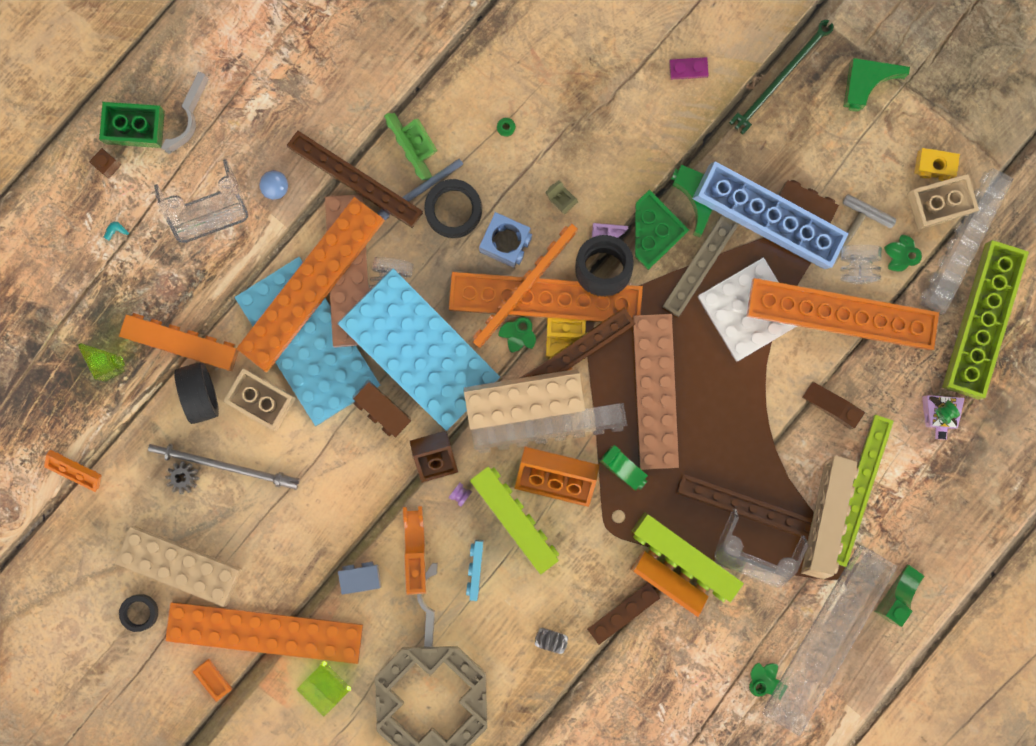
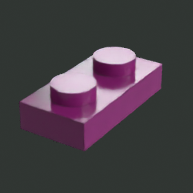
(688, 68)

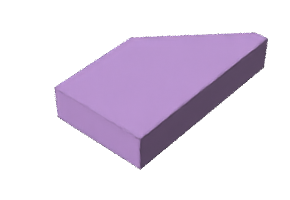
(608, 229)

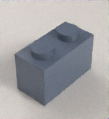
(359, 578)

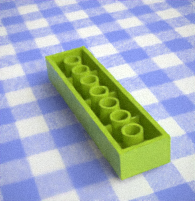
(985, 319)

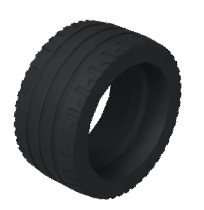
(446, 186)
(609, 245)
(196, 393)

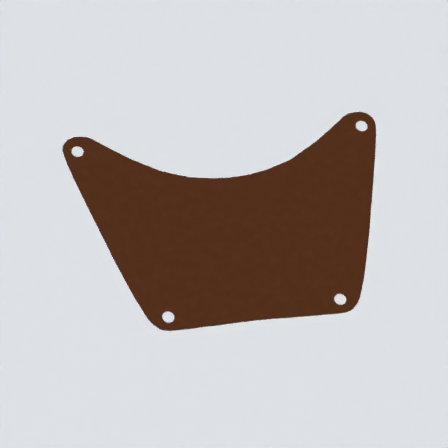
(719, 421)

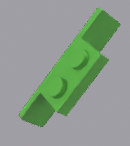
(414, 142)

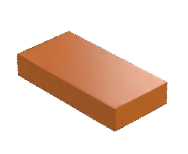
(212, 680)

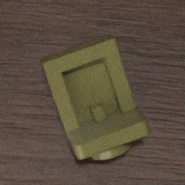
(561, 197)

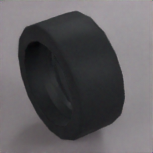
(123, 613)

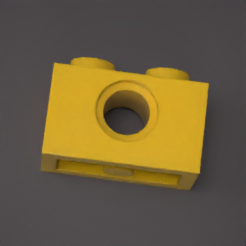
(947, 161)

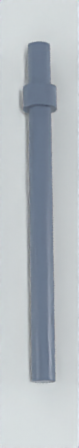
(426, 185)

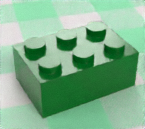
(132, 124)

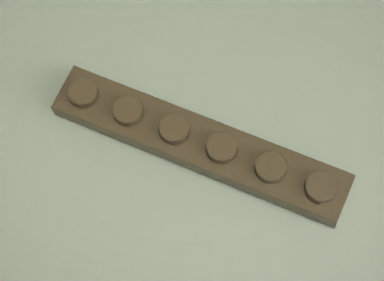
(700, 265)

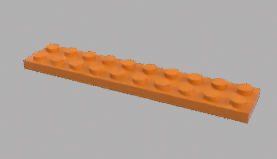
(310, 284)
(545, 298)
(842, 314)
(264, 632)

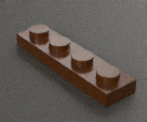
(623, 613)

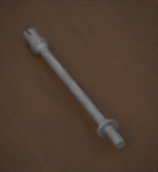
(278, 479)

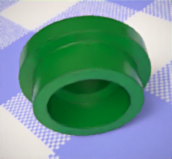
(506, 133)

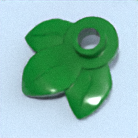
(899, 253)
(516, 337)
(765, 677)

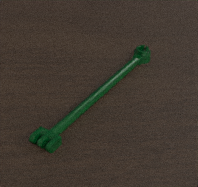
(743, 120)

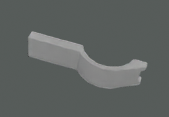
(189, 105)
(430, 613)

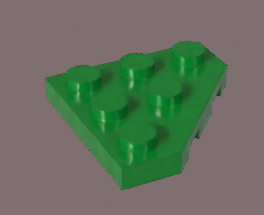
(655, 230)

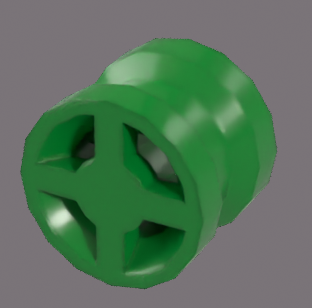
(947, 412)

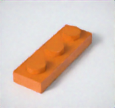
(72, 470)

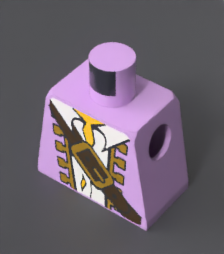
(930, 403)

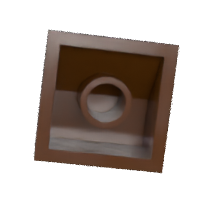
(433, 456)

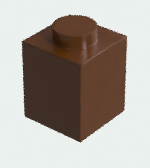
(105, 163)

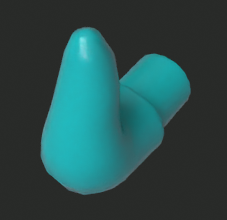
(112, 228)

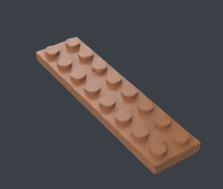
(353, 283)
(655, 391)

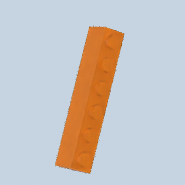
(178, 342)

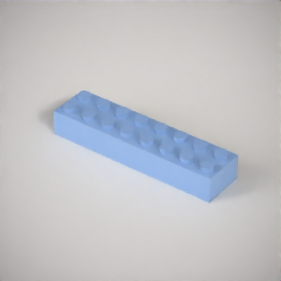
(770, 215)

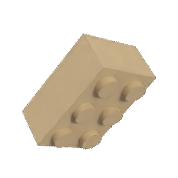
(259, 399)

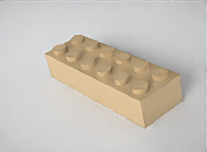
(524, 399)
(829, 517)
(178, 566)

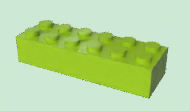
(514, 520)
(691, 560)

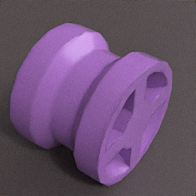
(460, 494)

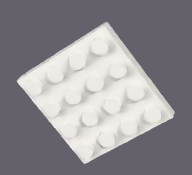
(728, 311)

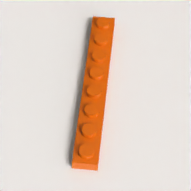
(519, 292)

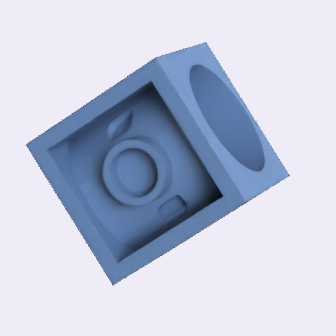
(501, 223)

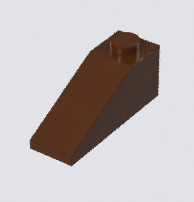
(833, 405)

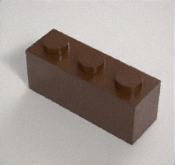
(809, 200)
(381, 409)

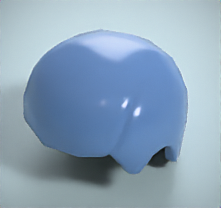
(273, 185)

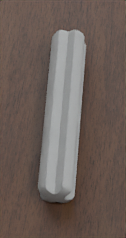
(869, 211)

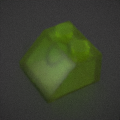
(102, 363)
(323, 689)

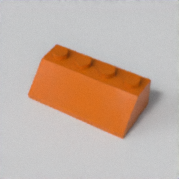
(557, 476)
(670, 583)

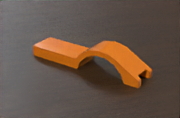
(414, 551)

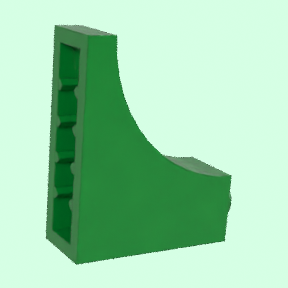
(864, 76)
(687, 181)
(623, 468)
(897, 602)

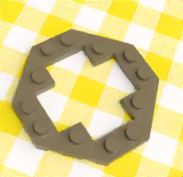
(429, 660)

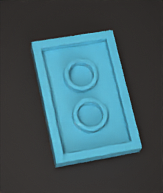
(475, 570)

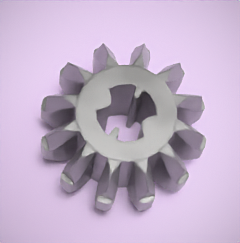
(181, 470)
(551, 640)

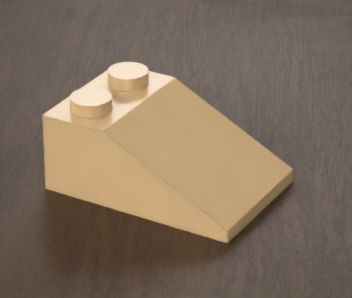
(942, 201)

